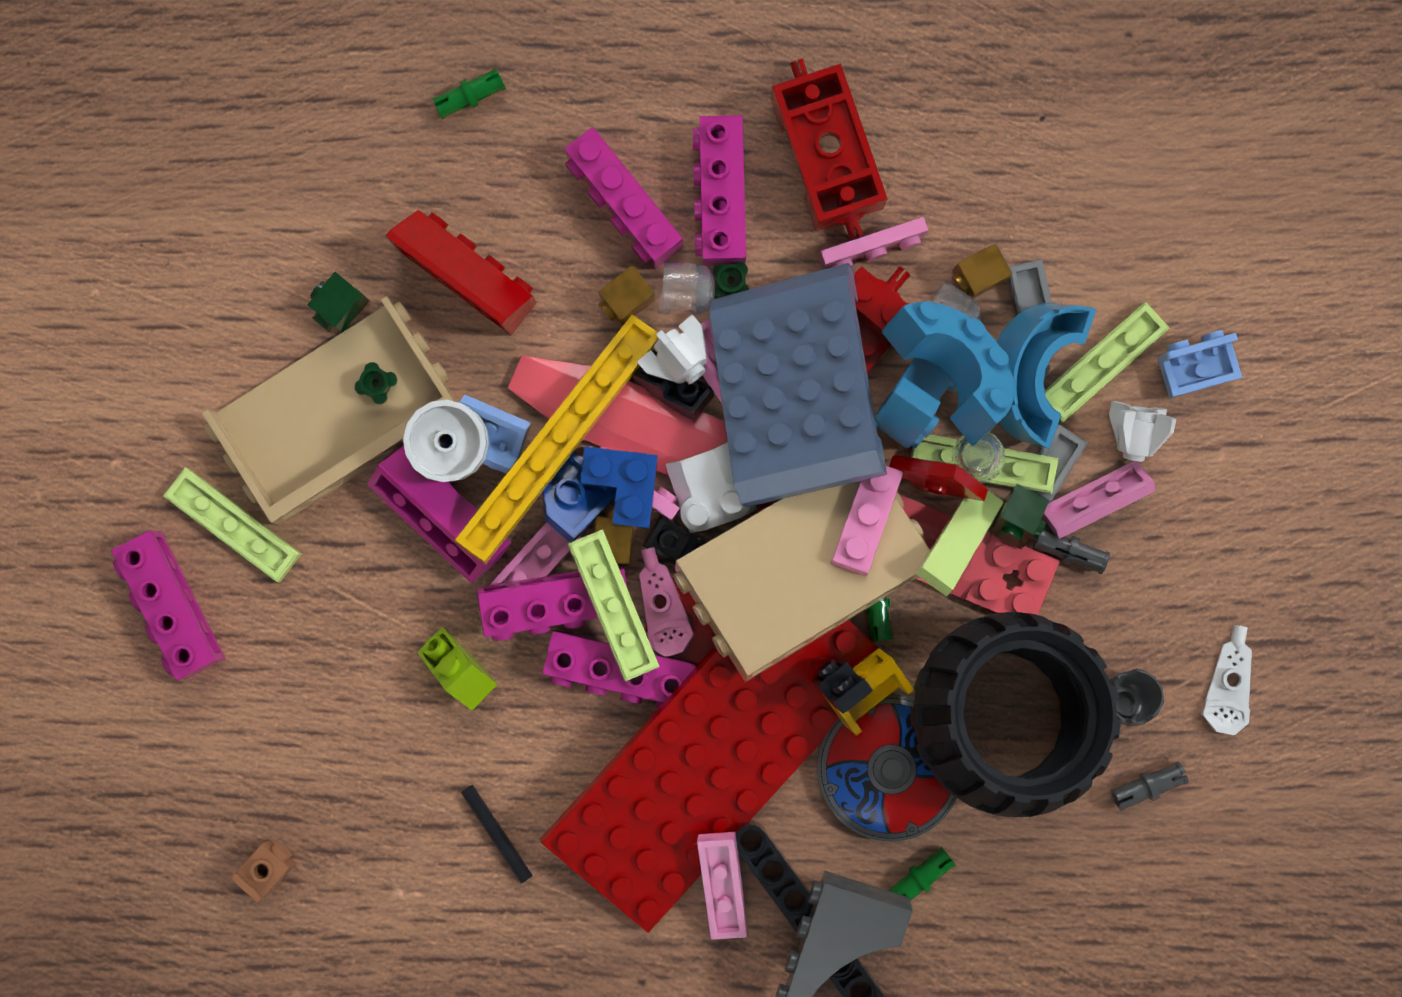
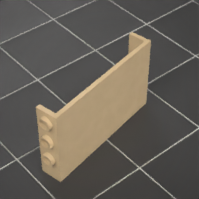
(311, 427)
(773, 582)

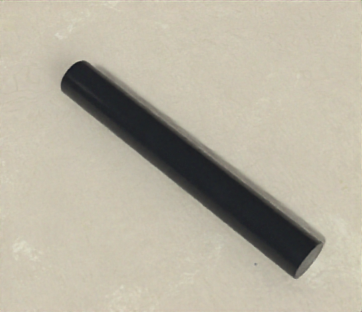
(496, 833)

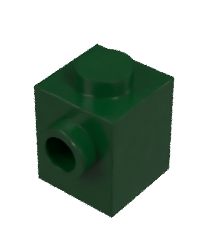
(336, 303)
(1020, 517)

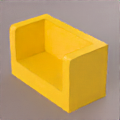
(883, 677)

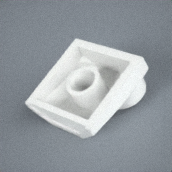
(706, 490)

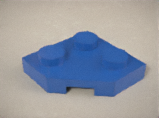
(572, 505)

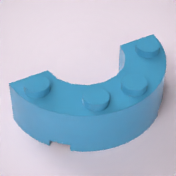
(1030, 343)
(966, 354)
(912, 403)

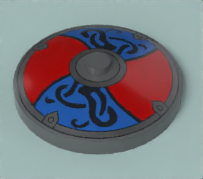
(878, 777)

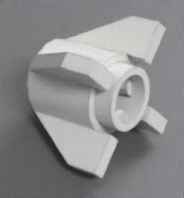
(679, 355)
(1140, 429)

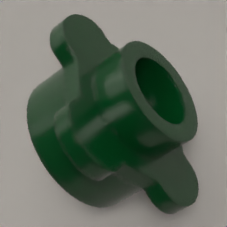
(722, 274)
(369, 375)

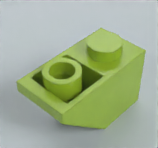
(456, 669)

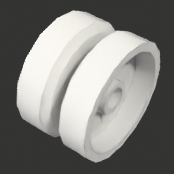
(427, 452)

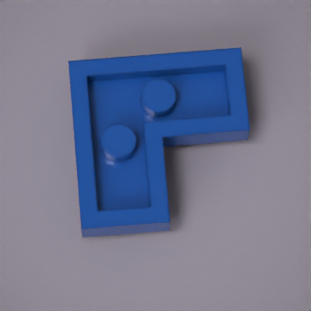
(631, 475)

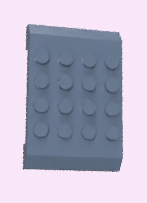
(795, 387)

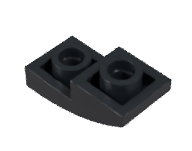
(682, 397)
(671, 540)
(841, 684)

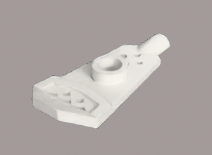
(1222, 695)

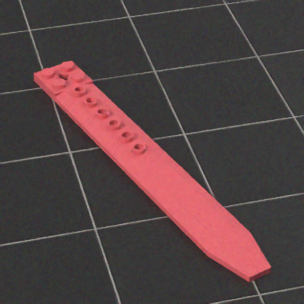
(648, 426)

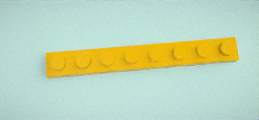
(557, 440)

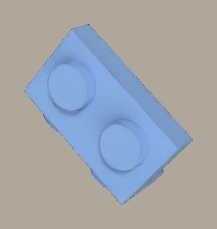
(1199, 365)
(505, 433)

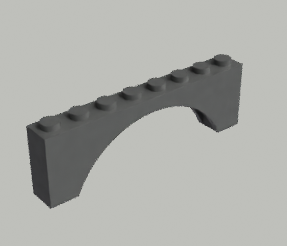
(843, 925)

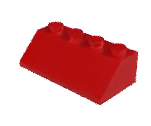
(462, 270)

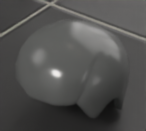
(1139, 697)

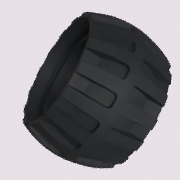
(1086, 709)

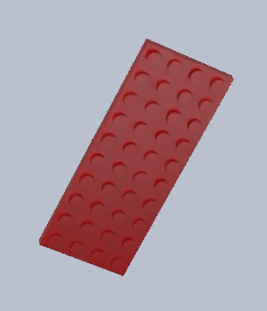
(696, 770)

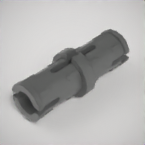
(1072, 551)
(1149, 786)

